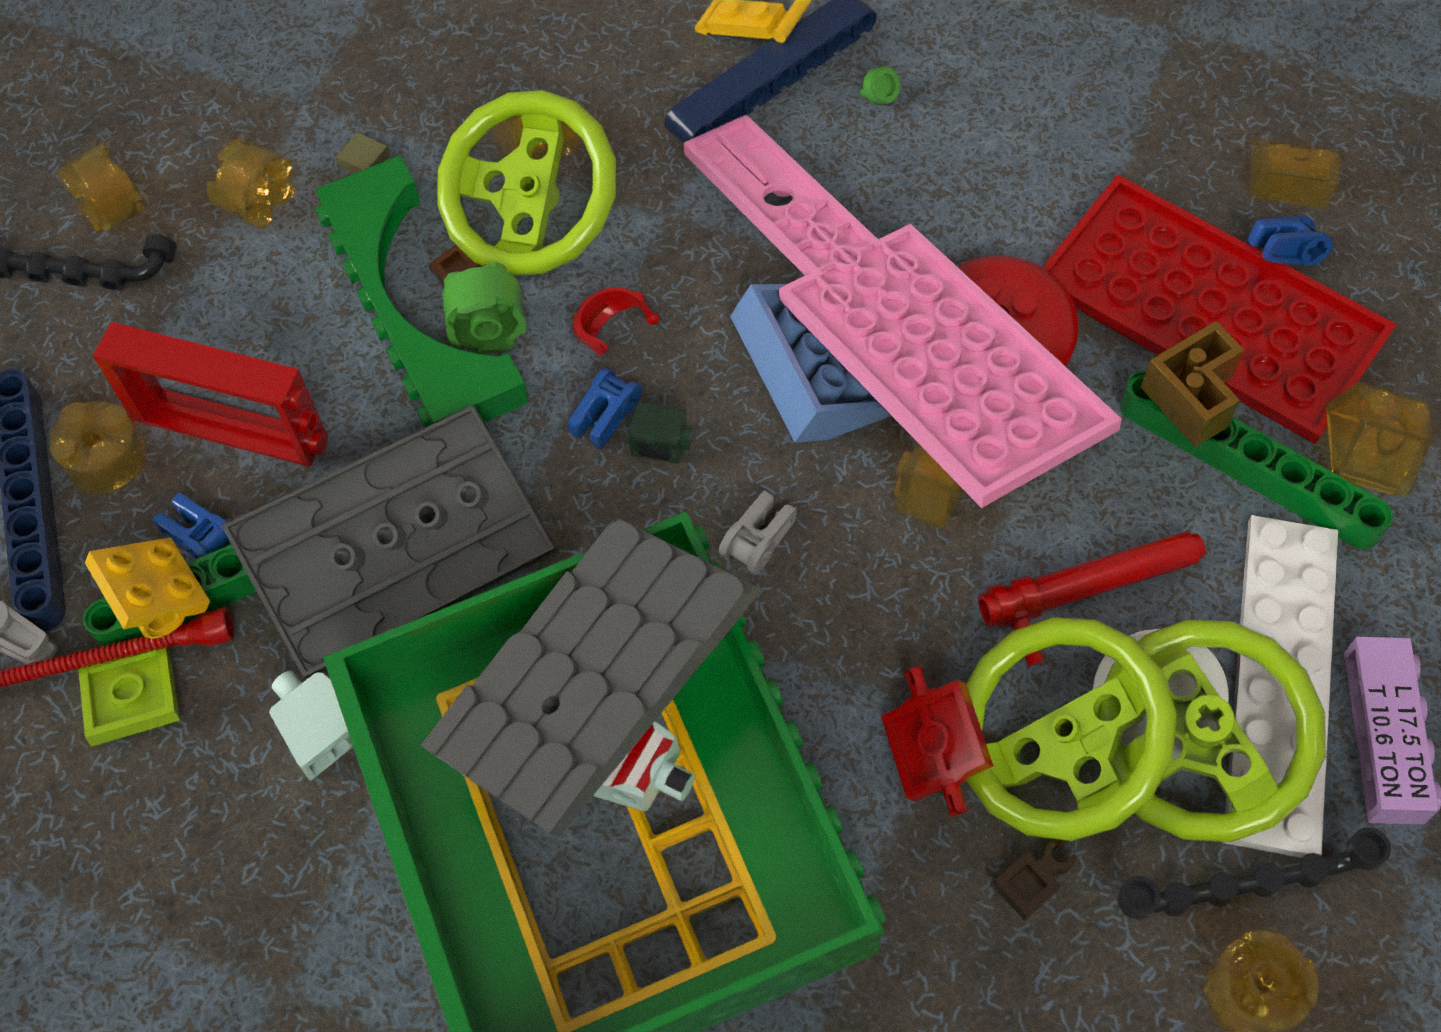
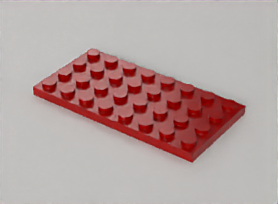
(1171, 274)

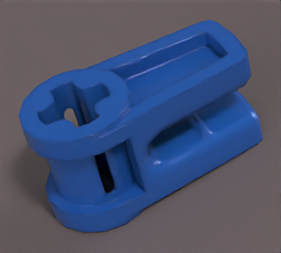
(1290, 240)
(607, 394)
(198, 540)

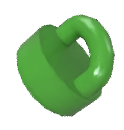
(881, 86)

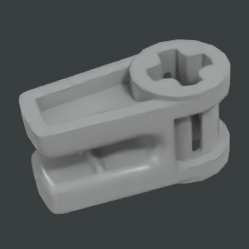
(753, 545)
(22, 638)

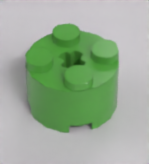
(483, 309)

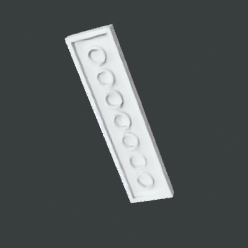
(1291, 600)

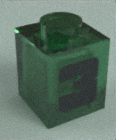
(659, 433)

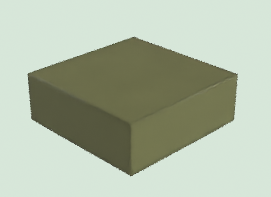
(361, 153)

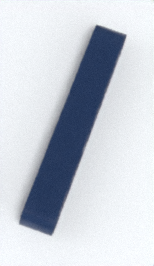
(771, 68)
(25, 474)

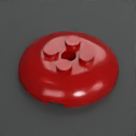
(1030, 298)

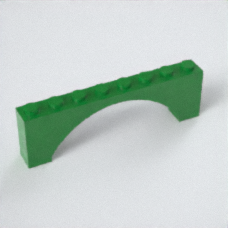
(364, 218)

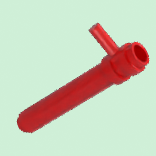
(1030, 596)

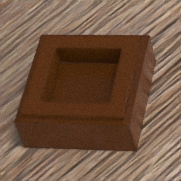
(451, 261)

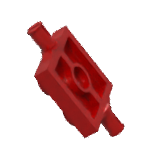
(936, 741)

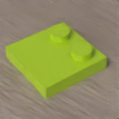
(128, 696)

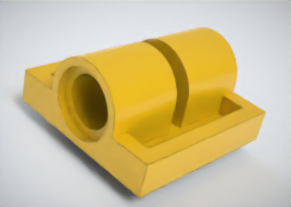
(147, 585)

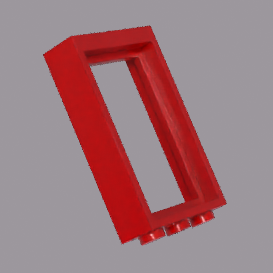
(136, 356)

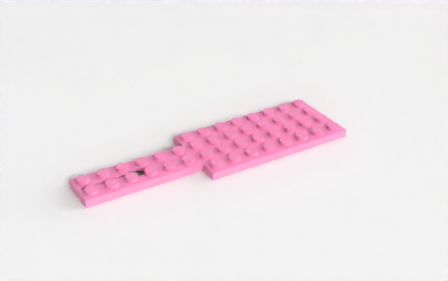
(911, 326)

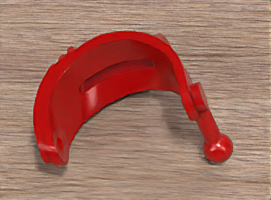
(600, 308)

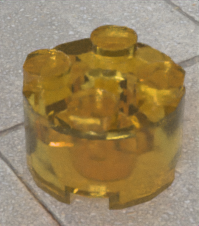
(250, 181)
(103, 188)
(97, 446)
(1278, 968)

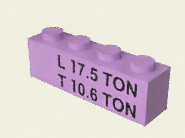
(1391, 731)

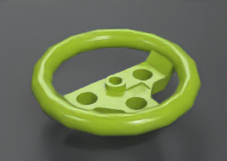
(528, 182)
(1255, 796)
(1107, 801)

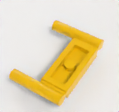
(751, 19)

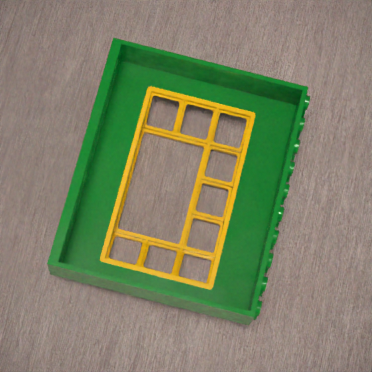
(463, 879)

